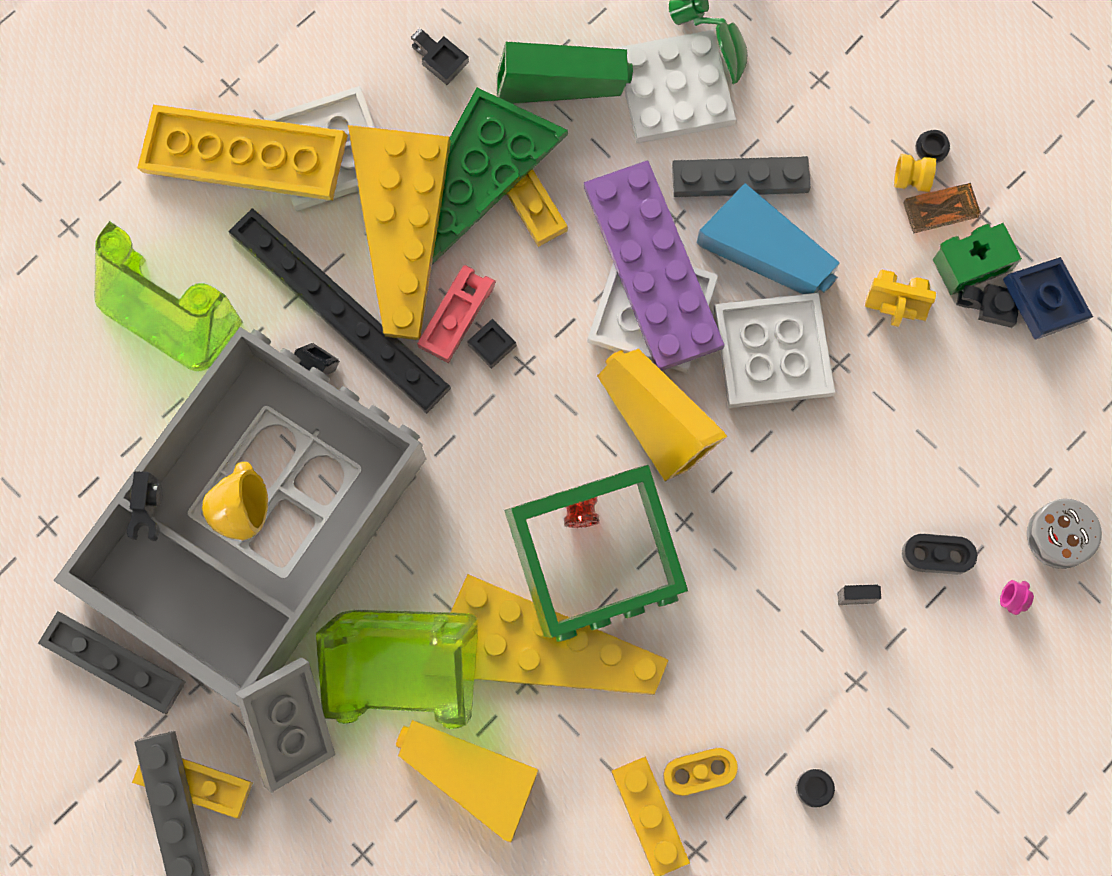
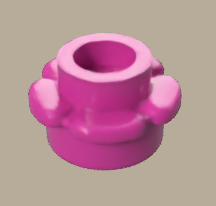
(1016, 597)

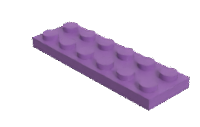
(653, 266)

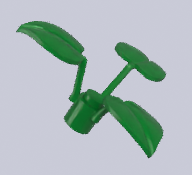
(728, 35)

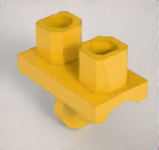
(898, 299)

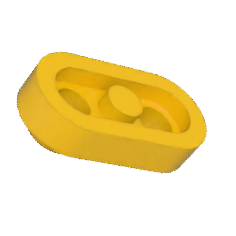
(699, 771)

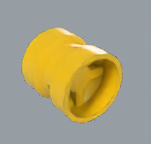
(915, 173)

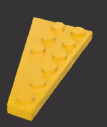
(401, 204)
(517, 652)

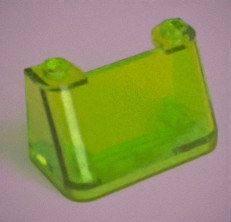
(185, 329)
(398, 664)

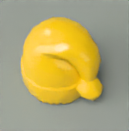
(237, 504)

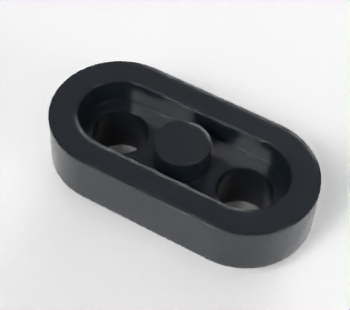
(937, 553)

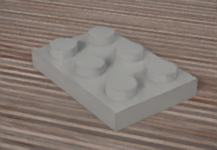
(285, 724)

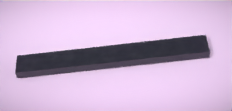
(339, 310)

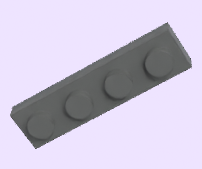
(727, 176)
(112, 662)
(171, 805)

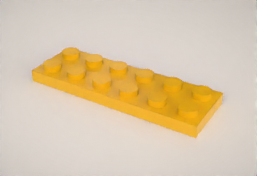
(243, 152)

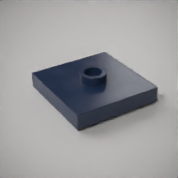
(1047, 298)

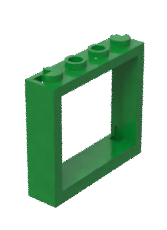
(628, 607)

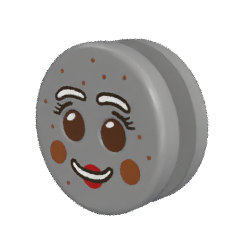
(1064, 533)

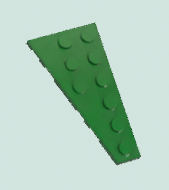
(487, 157)

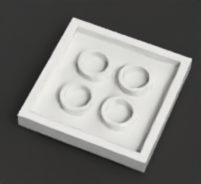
(677, 87)
(333, 113)
(615, 321)
(774, 350)

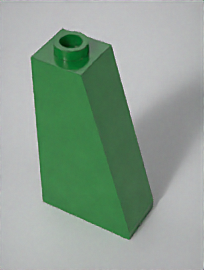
(560, 72)

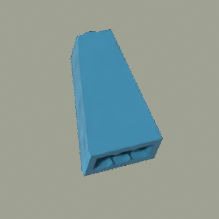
(767, 243)

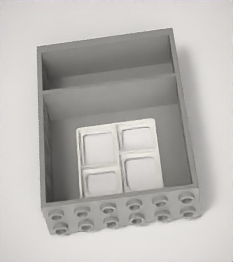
(211, 596)

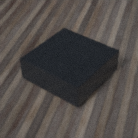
(491, 343)
(316, 357)
(859, 594)

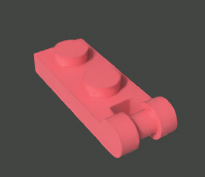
(455, 314)

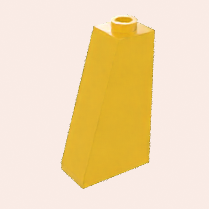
(659, 413)
(474, 777)

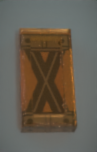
(941, 208)

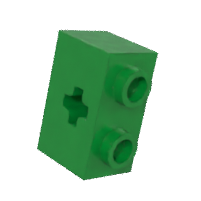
(976, 258)

